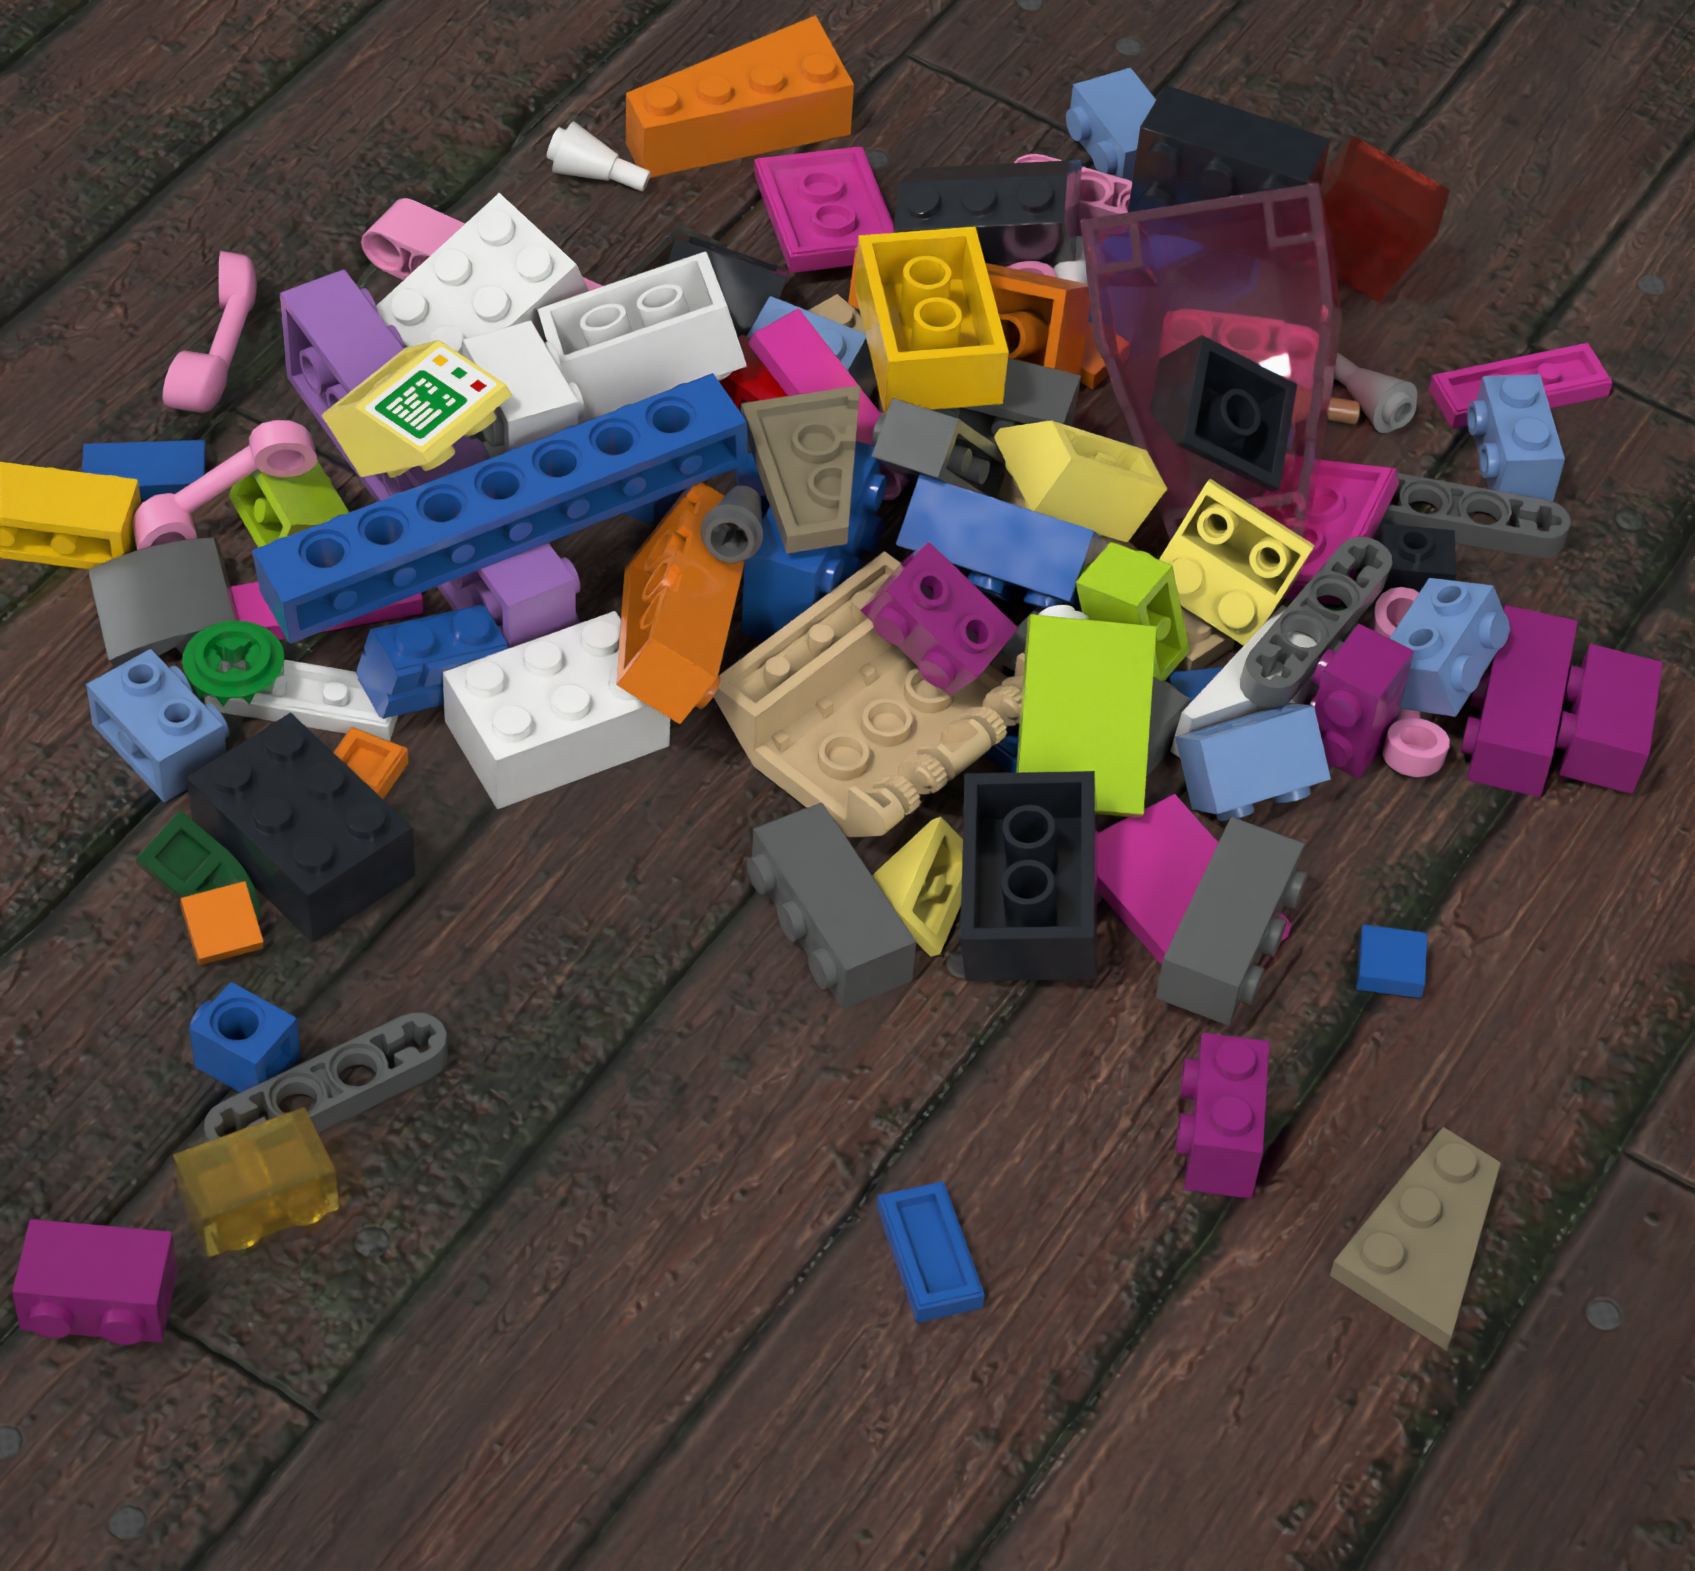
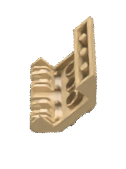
(852, 718)

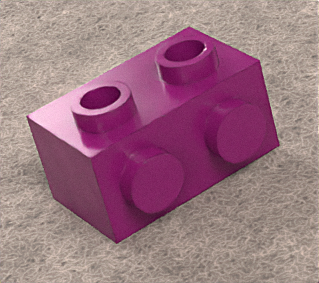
(939, 620)
(1359, 697)
(1609, 718)
(1226, 1115)
(95, 1281)

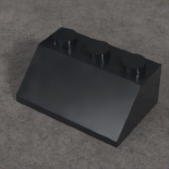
(1016, 207)

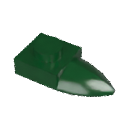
(192, 861)

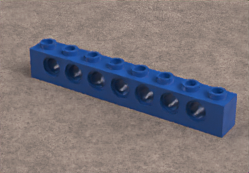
(500, 507)

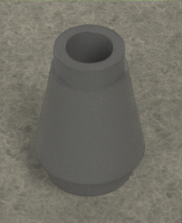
(734, 526)

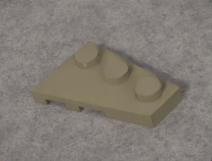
(806, 463)
(1424, 1238)

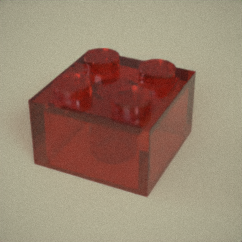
(1378, 216)

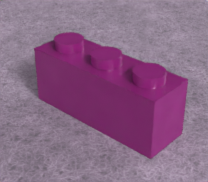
(1520, 703)

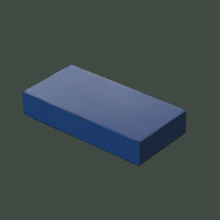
(157, 465)
(930, 1252)

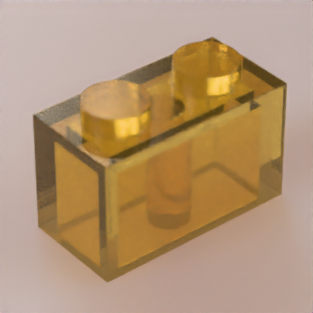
(256, 1182)

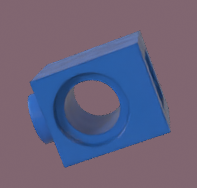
(267, 1032)

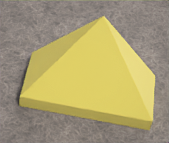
(926, 883)

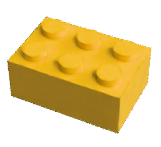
(931, 318)

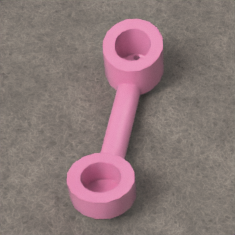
(199, 379)
(275, 449)
(1411, 744)

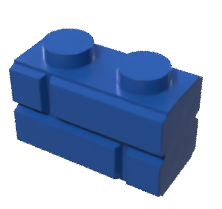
(408, 658)

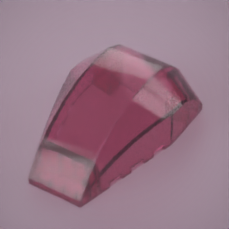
(1244, 275)

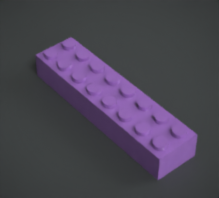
(330, 349)

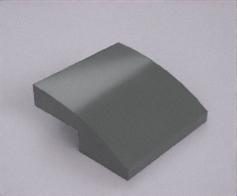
(161, 597)

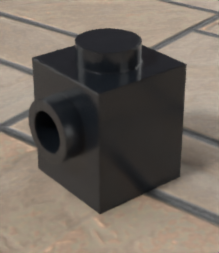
(1418, 555)

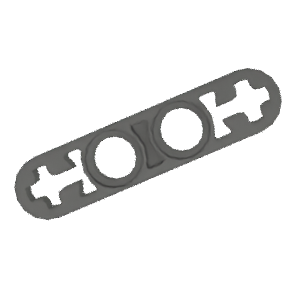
(1458, 500)
(1310, 617)
(321, 1077)

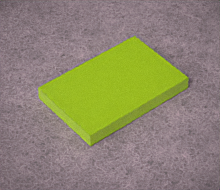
(1089, 705)

